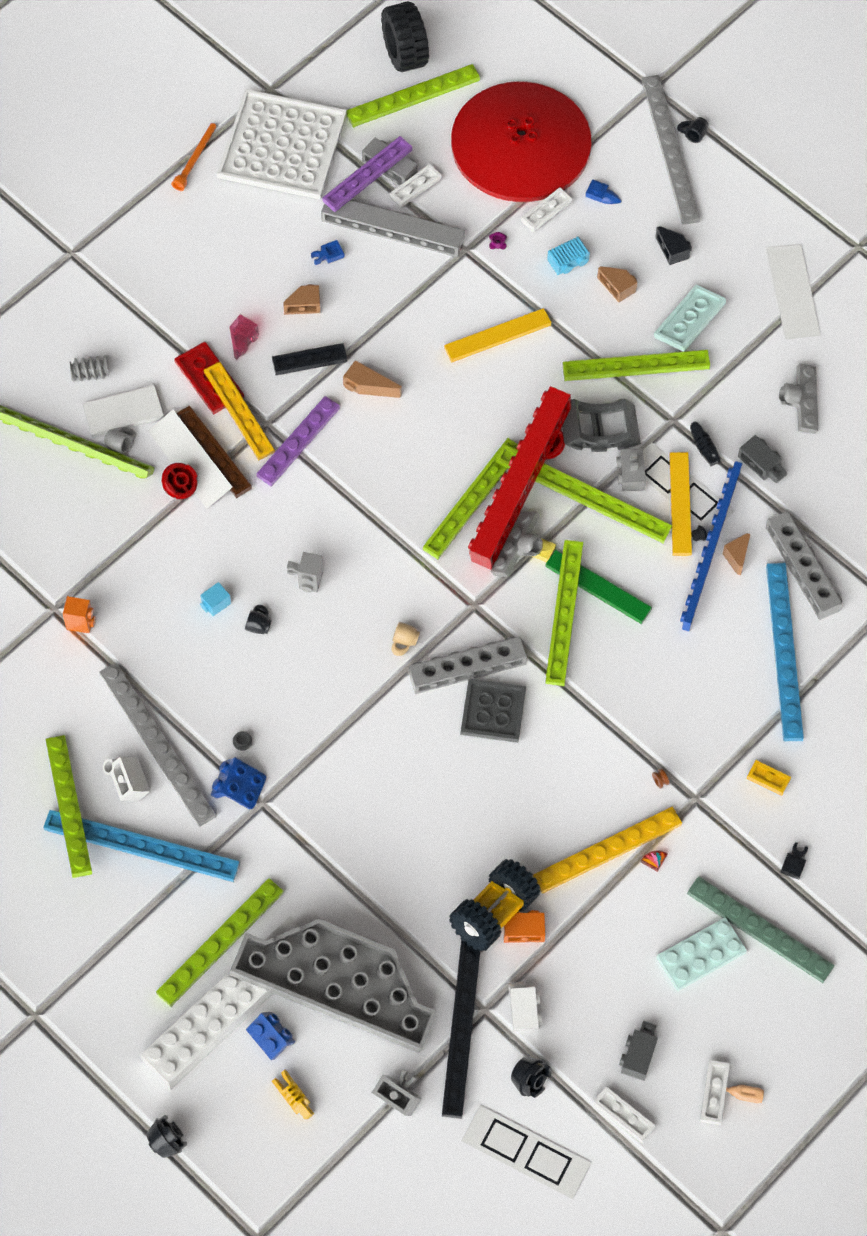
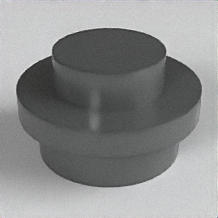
(242, 741)

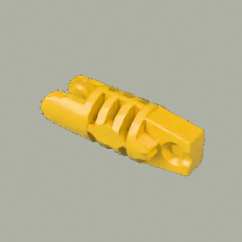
(294, 1095)

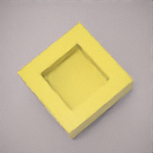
(547, 550)

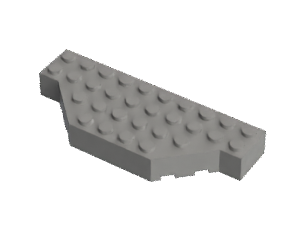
(338, 977)

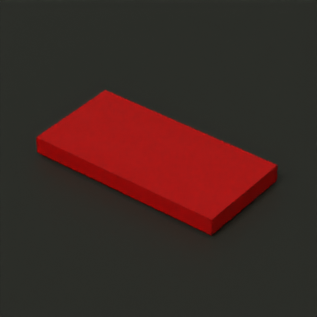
(192, 366)

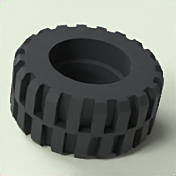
(405, 36)

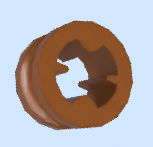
(660, 778)

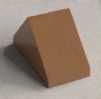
(736, 551)

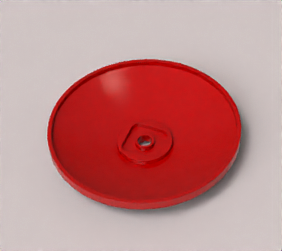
(514, 164)

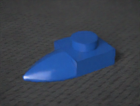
(600, 192)

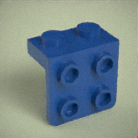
(239, 783)

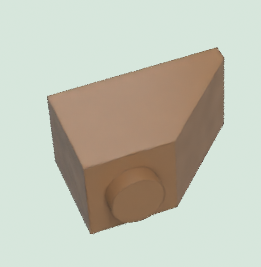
(617, 282)
(303, 301)

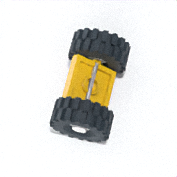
(508, 892)

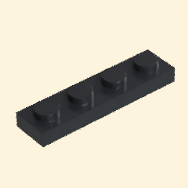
(309, 359)

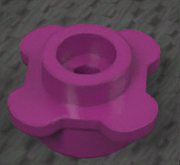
(498, 236)

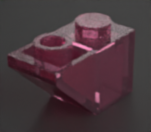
(242, 334)

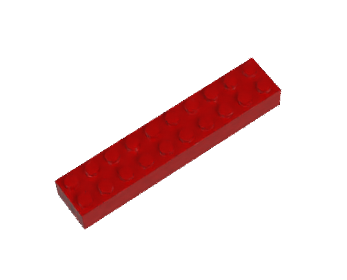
(520, 477)

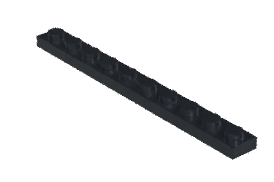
(461, 1032)

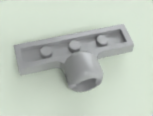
(803, 397)
(519, 543)

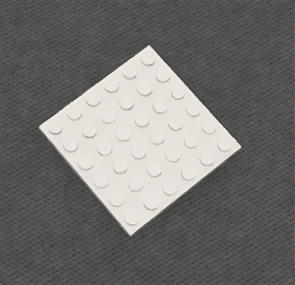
(282, 144)

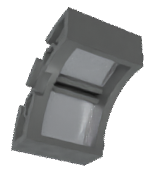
(601, 426)

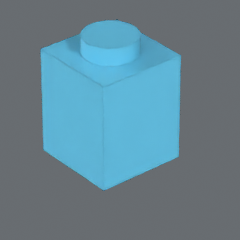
(215, 599)

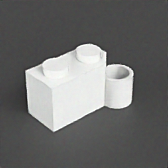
(127, 778)
(524, 1007)

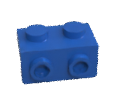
(270, 1034)

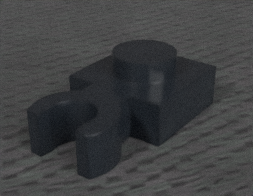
(794, 863)

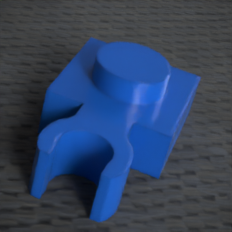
(329, 252)

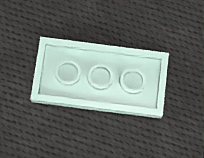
(690, 318)
(701, 954)

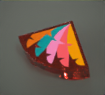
(654, 859)

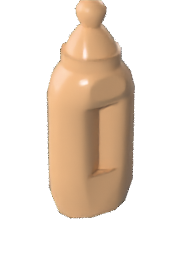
(746, 1093)

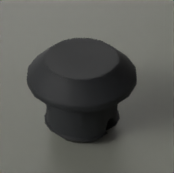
(699, 534)

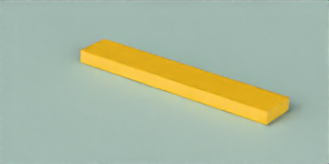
(497, 335)
(239, 411)
(680, 504)

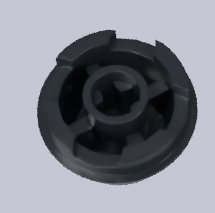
(530, 1076)
(165, 1137)

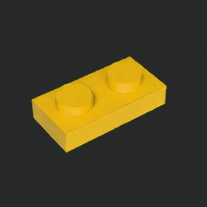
(768, 777)

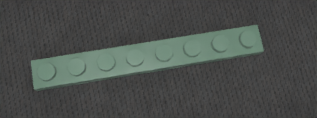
(760, 929)

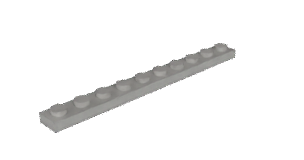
(670, 150)
(157, 744)

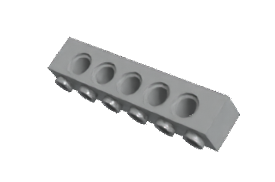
(822, 606)
(460, 673)

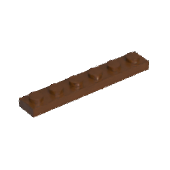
(214, 450)

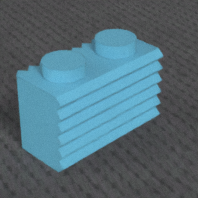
(568, 256)

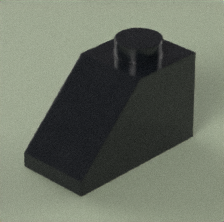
(673, 245)

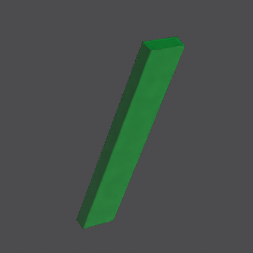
(605, 591)

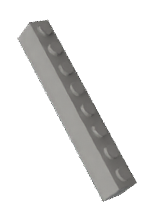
(396, 227)

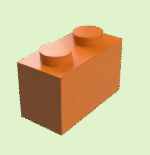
(78, 615)
(525, 927)

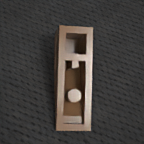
(369, 382)

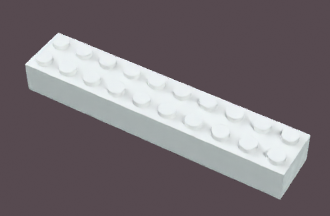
(206, 1024)

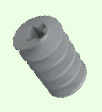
(89, 368)

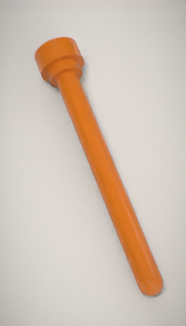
(180, 181)

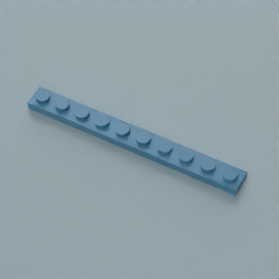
(784, 652)
(150, 848)

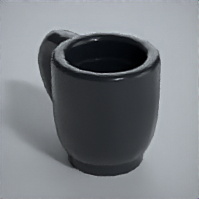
(696, 129)
(258, 622)

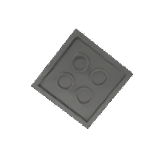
(493, 710)

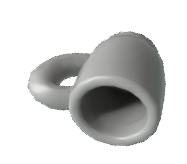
(119, 440)

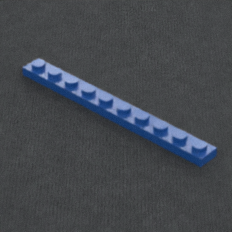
(708, 552)

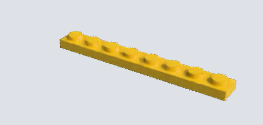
(607, 849)

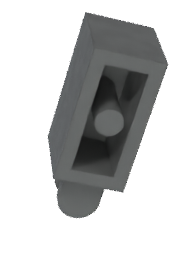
(762, 459)
(640, 1052)

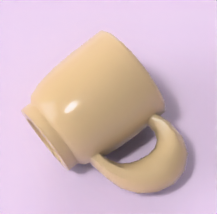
(404, 635)

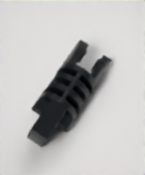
(704, 444)

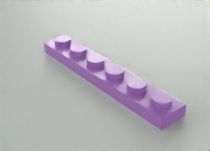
(367, 174)
(298, 441)

